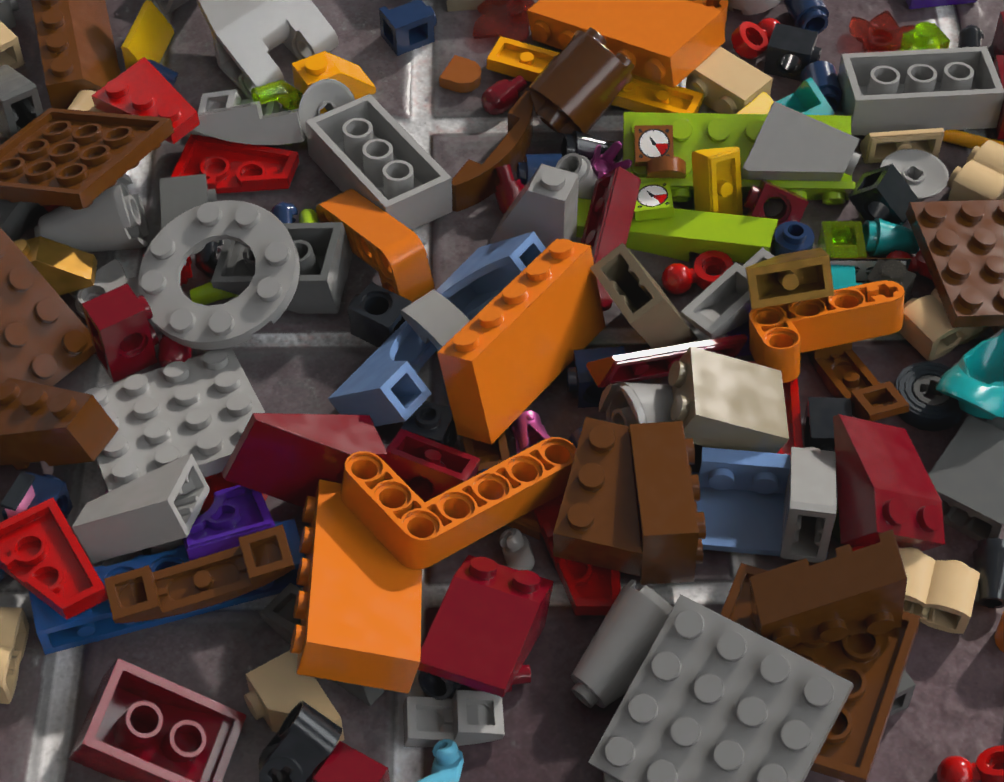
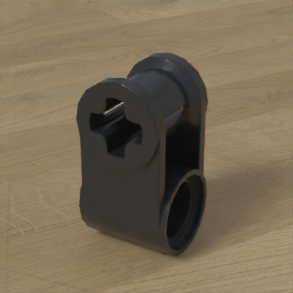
(300, 744)

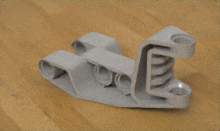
(251, 28)

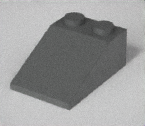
(323, 260)

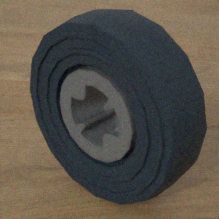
(927, 413)

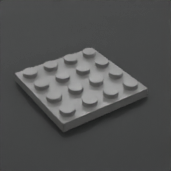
(174, 413)
(720, 707)

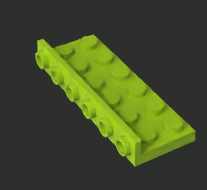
(717, 130)

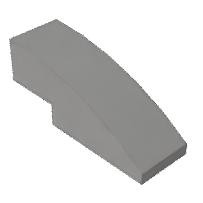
(249, 126)
(725, 302)

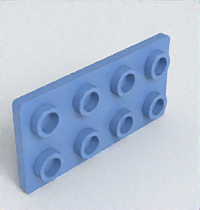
(743, 500)

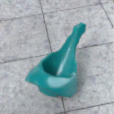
(978, 380)

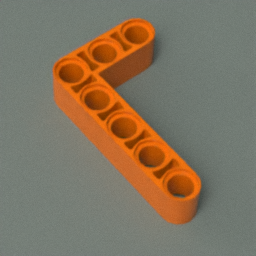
(432, 530)

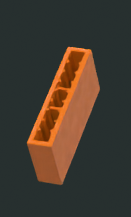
(656, 35)
(521, 340)
(355, 602)

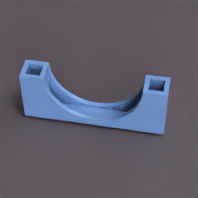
(389, 380)

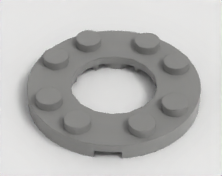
(234, 321)

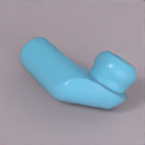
(447, 762)

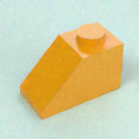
(331, 67)

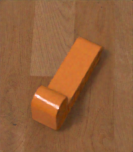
(381, 243)
(850, 316)

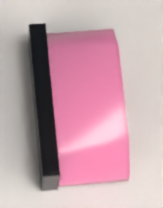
(19, 495)

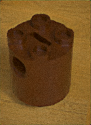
(579, 83)

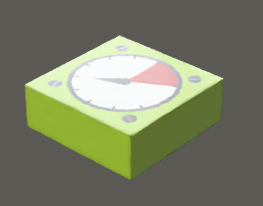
(654, 201)

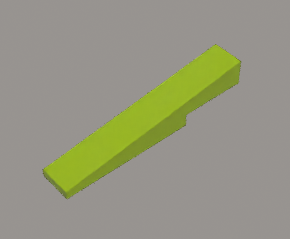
(695, 232)

